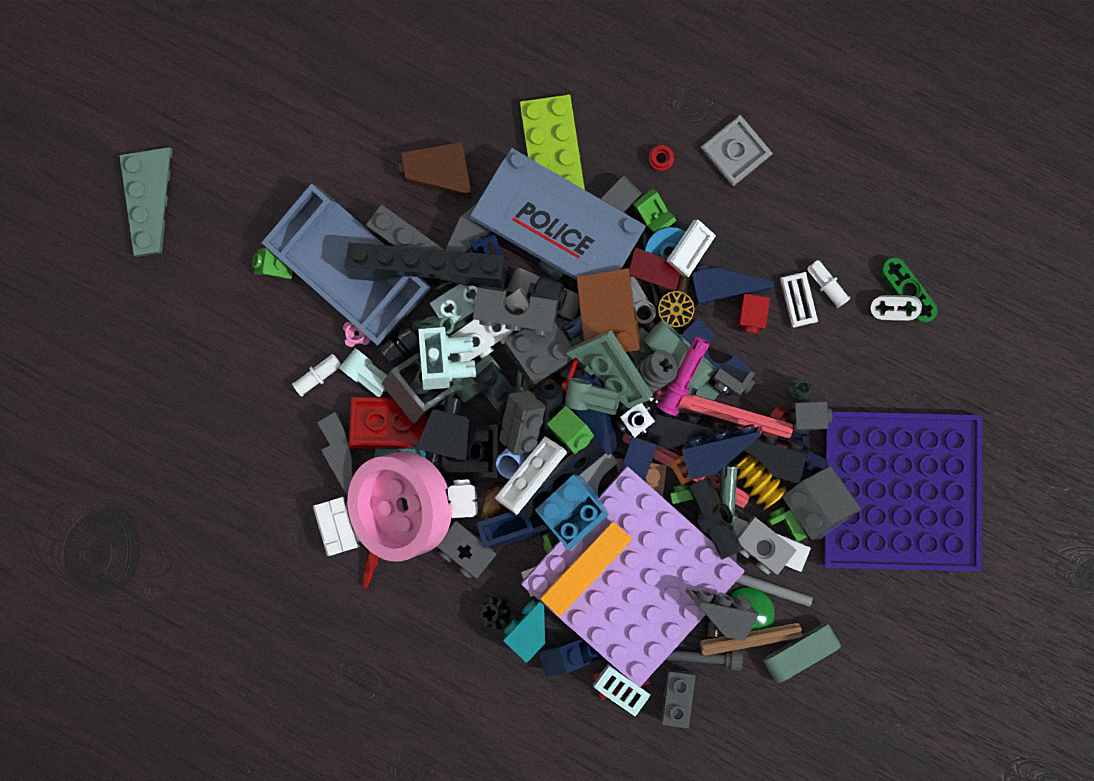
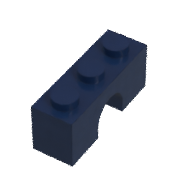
(734, 366)

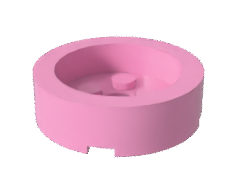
(378, 509)

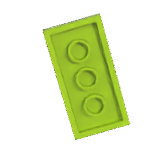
(552, 136)

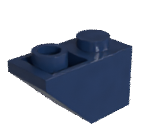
(567, 657)

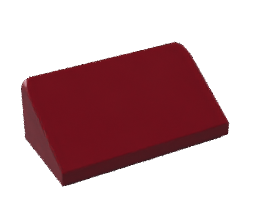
(653, 269)

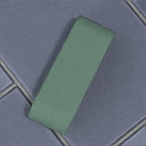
(668, 339)
(802, 653)

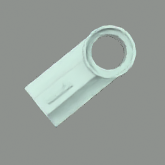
(362, 370)

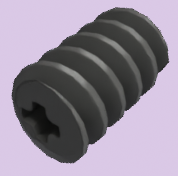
(658, 370)

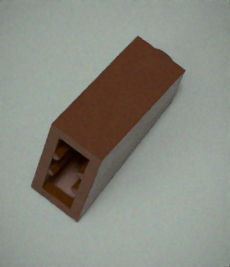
(438, 169)

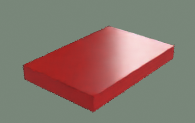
(382, 425)

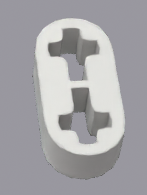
(896, 314)

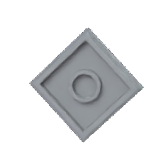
(736, 150)

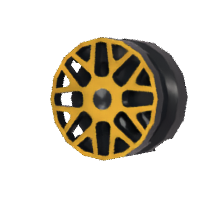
(675, 309)

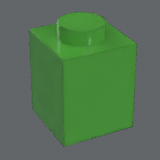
(570, 430)

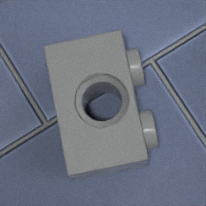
(779, 549)

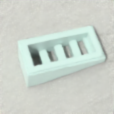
(605, 676)

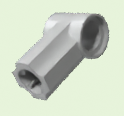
(642, 302)

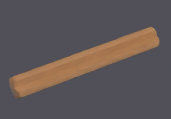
(754, 639)

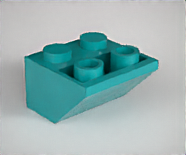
(528, 633)

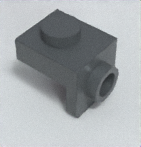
(727, 383)

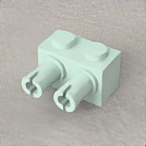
(456, 304)
(434, 353)

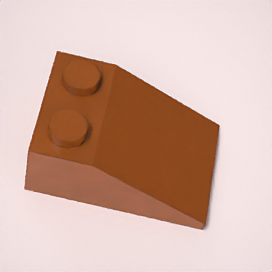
(609, 305)

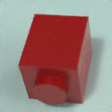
(753, 313)

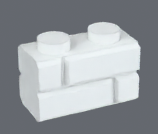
(463, 499)
(336, 526)

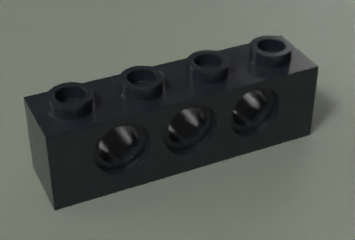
(569, 465)

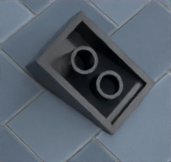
(481, 456)

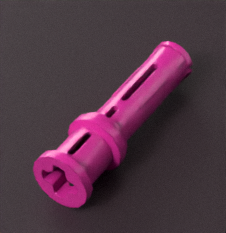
(679, 386)

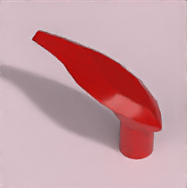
(371, 563)

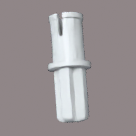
(828, 283)
(316, 375)

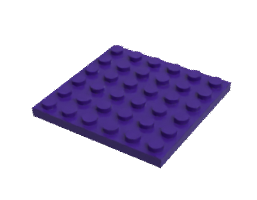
(915, 489)

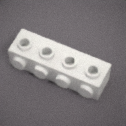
(486, 336)

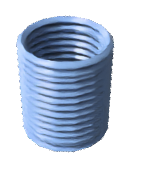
(508, 463)

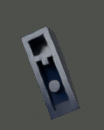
(722, 284)
(599, 422)

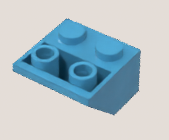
(572, 511)

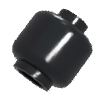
(549, 287)

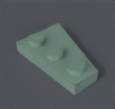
(611, 364)

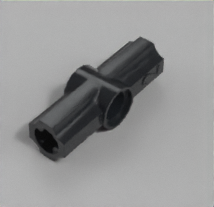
(715, 518)

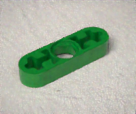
(897, 289)

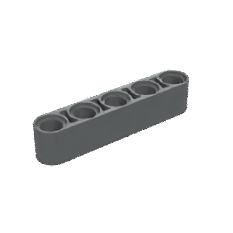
(619, 196)

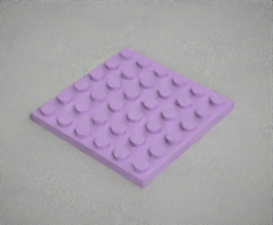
(639, 602)

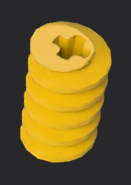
(759, 481)

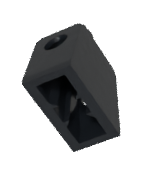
(446, 431)

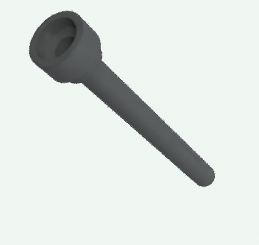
(731, 659)

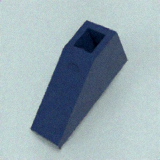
(710, 455)

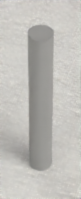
(775, 590)

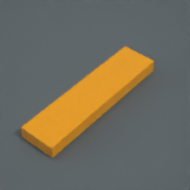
(586, 568)

